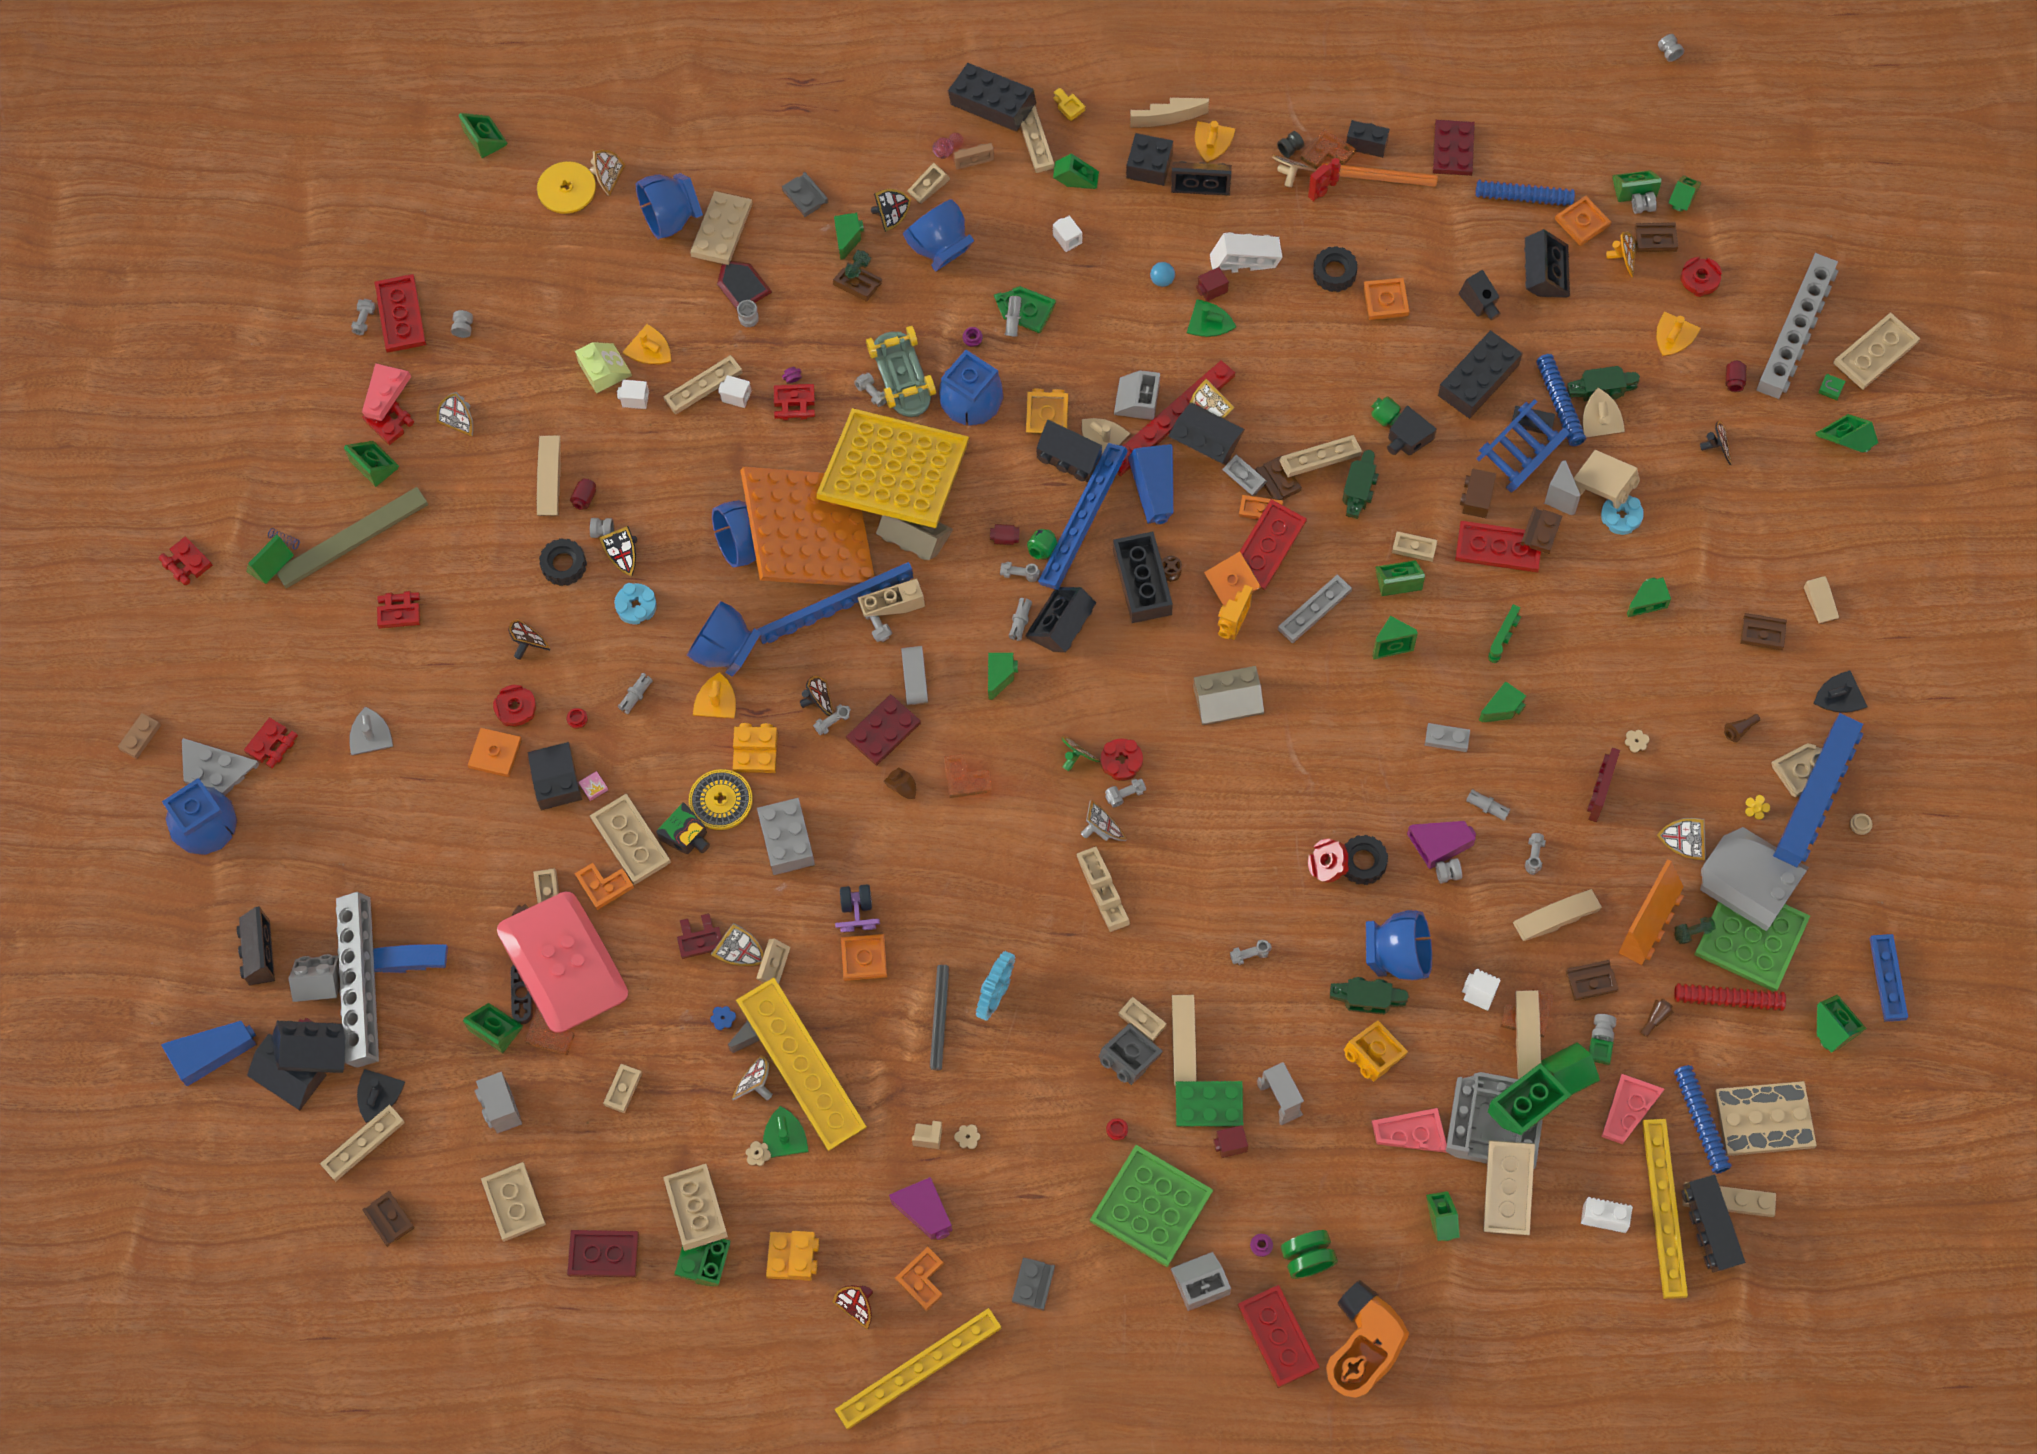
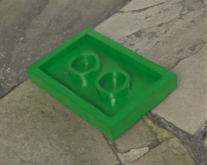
(1209, 1103)

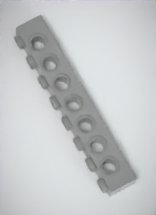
(1822, 268)
(357, 979)

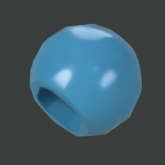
(1162, 274)

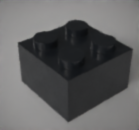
(1149, 159)

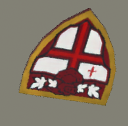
(855, 1303)

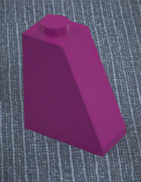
(1441, 840)
(923, 1208)

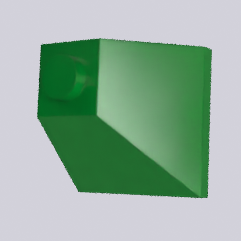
(1851, 433)
(1836, 1023)

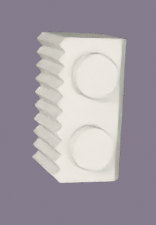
(1480, 989)
(1606, 1215)

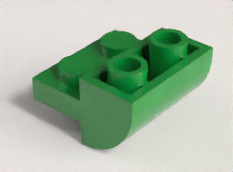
(703, 1263)

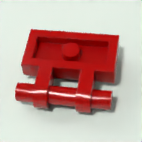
(1323, 177)
(794, 395)
(388, 428)
(190, 556)
(398, 615)
(265, 741)

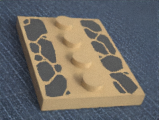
(1765, 1118)

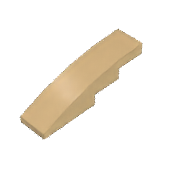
(1163, 114)
(548, 475)
(1103, 889)
(1557, 914)
(1527, 1031)
(1184, 1038)

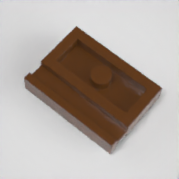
(1656, 237)
(861, 286)
(1278, 483)
(1541, 530)
(1763, 631)
(1592, 980)
(388, 1218)

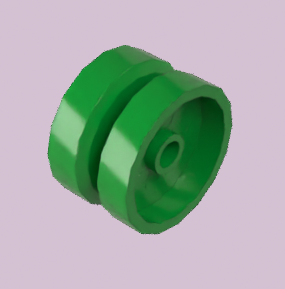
(1309, 1254)

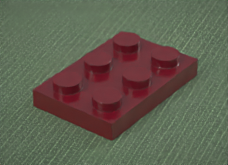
(1453, 147)
(883, 729)
(1602, 784)
(603, 1253)

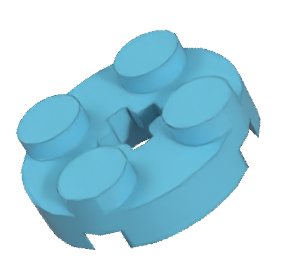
(1629, 522)
(632, 592)

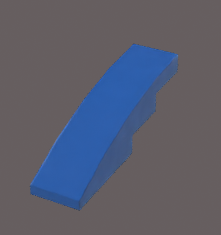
(410, 957)

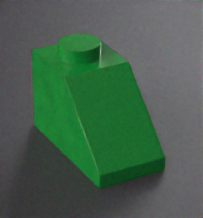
(1075, 173)
(1684, 193)
(848, 232)
(1650, 597)
(1000, 672)
(1504, 704)
(1443, 1216)

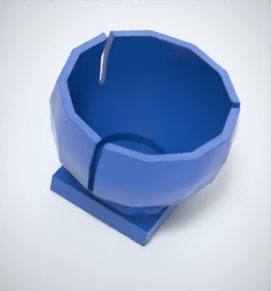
(671, 203)
(939, 234)
(970, 388)
(736, 541)
(723, 640)
(199, 818)
(1394, 947)

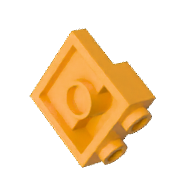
(1044, 407)
(1234, 613)
(755, 748)
(1374, 1051)
(792, 1255)

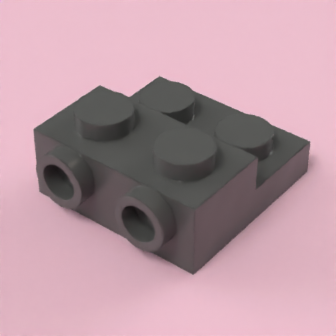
(1129, 1054)

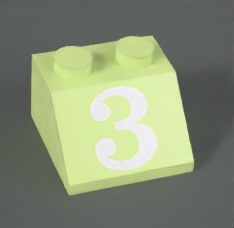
(602, 365)

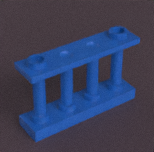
(1541, 450)

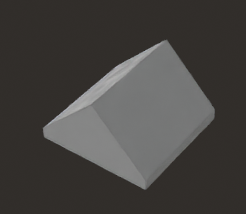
(1563, 491)

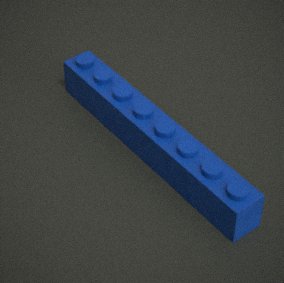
(1818, 790)

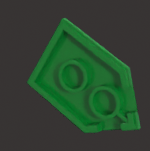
(1034, 307)

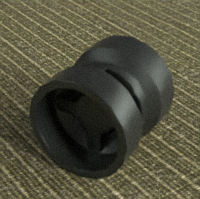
(1290, 144)

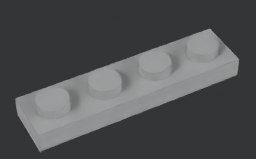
(1314, 609)

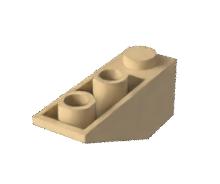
(893, 600)

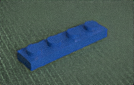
(1888, 977)

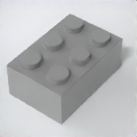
(786, 836)

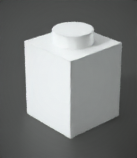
(1067, 233)
(735, 391)
(633, 394)

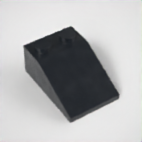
(554, 776)

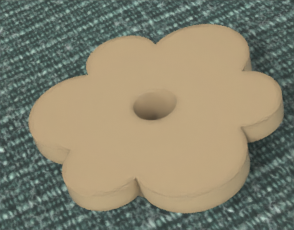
(1638, 736)
(970, 1131)
(764, 1154)

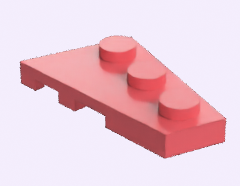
(383, 390)
(1629, 1106)
(1413, 1130)

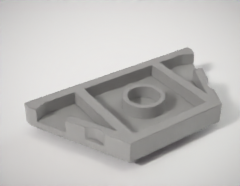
(214, 766)

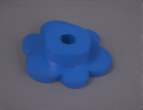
(719, 1013)

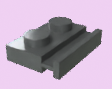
(804, 194)
(1033, 1284)

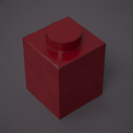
(1212, 284)
(1231, 1141)

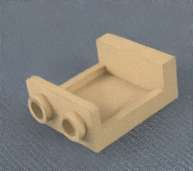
(1607, 478)

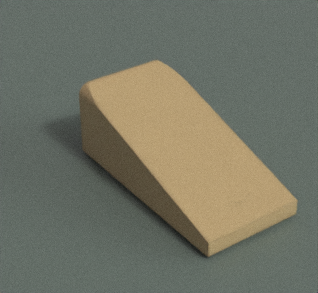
(928, 183)
(1821, 599)
(546, 884)

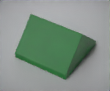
(482, 133)
(1635, 183)
(371, 461)
(269, 560)
(1400, 578)
(1394, 639)
(493, 1026)
(1572, 1068)

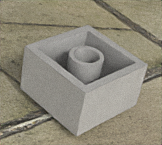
(498, 1103)

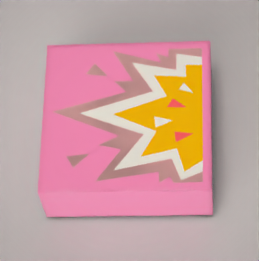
(593, 786)

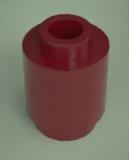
(1736, 376)
(583, 494)
(1004, 534)

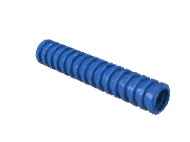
(1525, 193)
(1561, 399)
(1702, 1119)

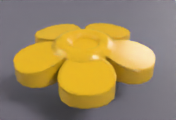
(1757, 806)

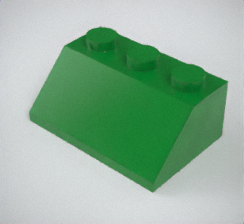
(1528, 1100)

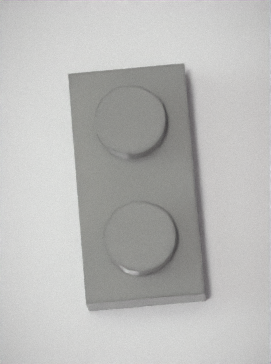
(1244, 475)
(1447, 737)

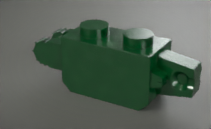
(1608, 379)
(1359, 484)
(1368, 996)

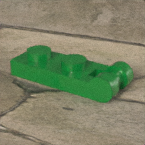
(1504, 634)

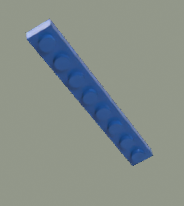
(1083, 516)
(832, 604)

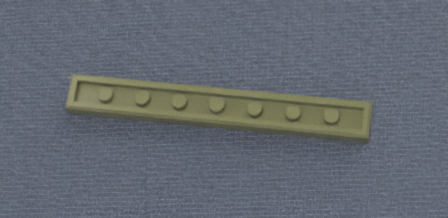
(351, 537)

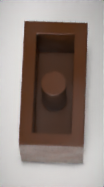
(1478, 494)

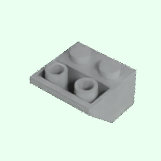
(1138, 395)
(315, 978)
(1201, 1281)

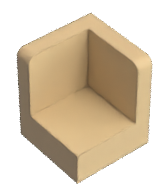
(928, 1135)

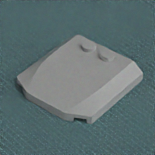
(1749, 877)
(1473, 1126)

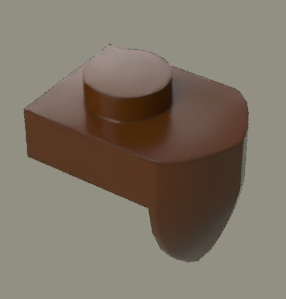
(902, 783)

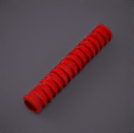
(1730, 997)

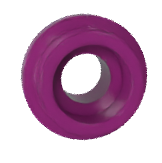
(972, 331)
(792, 375)
(1261, 1251)

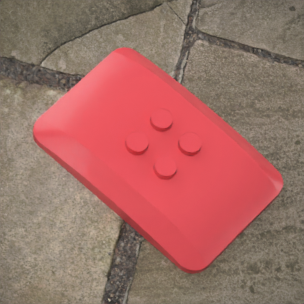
(562, 962)

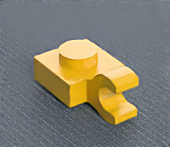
(1069, 106)

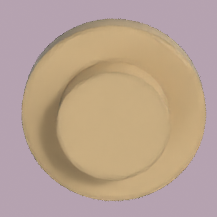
(1861, 824)

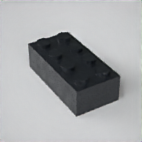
(992, 96)
(1480, 374)
(1142, 577)
(1713, 1223)

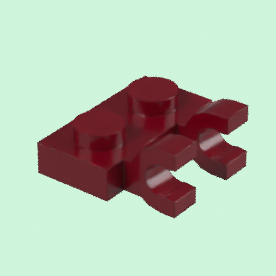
(698, 942)

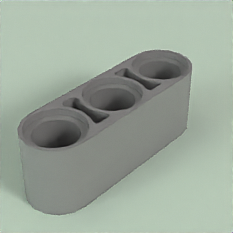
(914, 675)

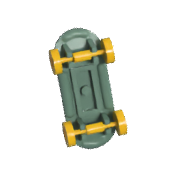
(901, 372)

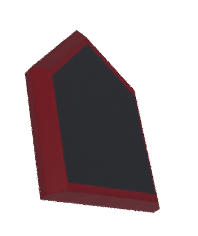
(741, 282)

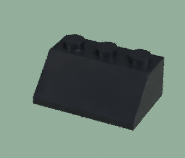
(1201, 178)
(1547, 265)
(1206, 433)
(1068, 451)
(1061, 618)
(255, 947)
(309, 1046)
(290, 1086)

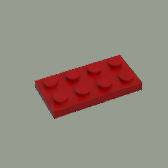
(400, 313)
(1271, 541)
(1495, 547)
(1278, 1336)

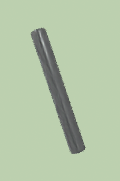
(939, 1017)

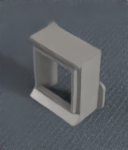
(1284, 1090)

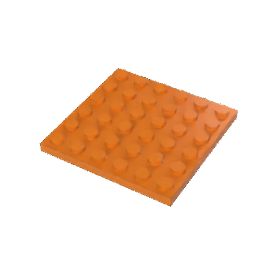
(803, 536)

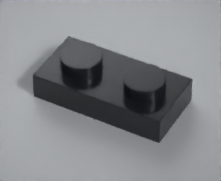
(1528, 425)

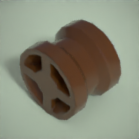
(1172, 563)

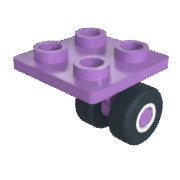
(861, 898)

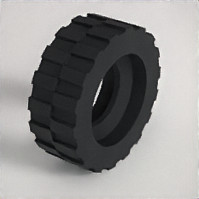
(1339, 255)
(558, 547)
(1380, 855)

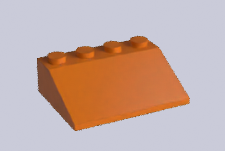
(1653, 915)

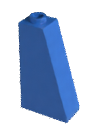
(1154, 480)
(208, 1050)

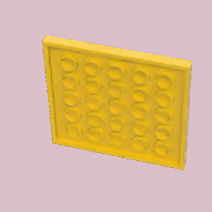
(893, 468)

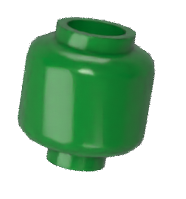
(1385, 411)
(1042, 544)

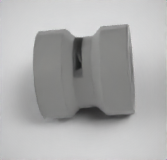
(1671, 48)
(1643, 202)
(747, 313)
(461, 326)
(601, 527)
(1448, 870)
(1603, 1028)

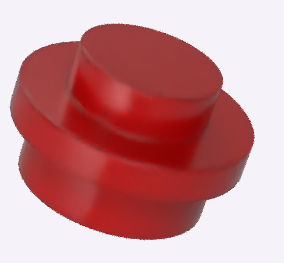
(577, 718)
(1117, 1129)

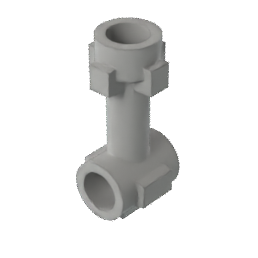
(365, 307)
(865, 382)
(1031, 571)
(882, 631)
(842, 712)
(1115, 796)
(1534, 863)
(1262, 950)

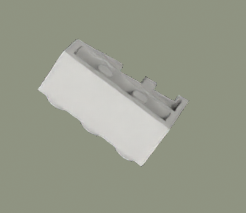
(1246, 251)

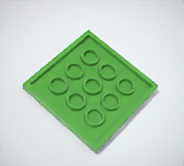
(1751, 950)
(1151, 1206)

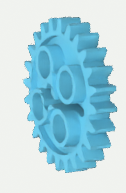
(995, 985)

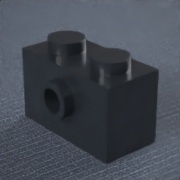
(1368, 138)

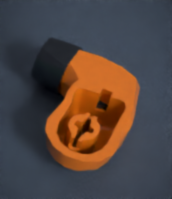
(1372, 1345)

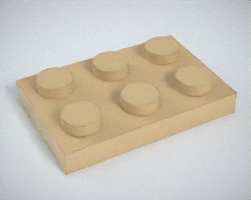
(513, 1201)

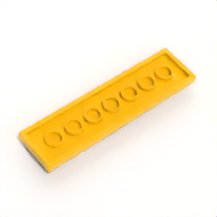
(801, 1064)

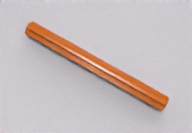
(1388, 175)

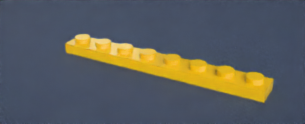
(1664, 1209)
(918, 1369)

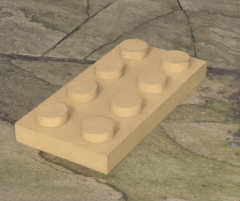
(721, 228)
(1876, 351)
(630, 839)
(1509, 1187)
(695, 1207)

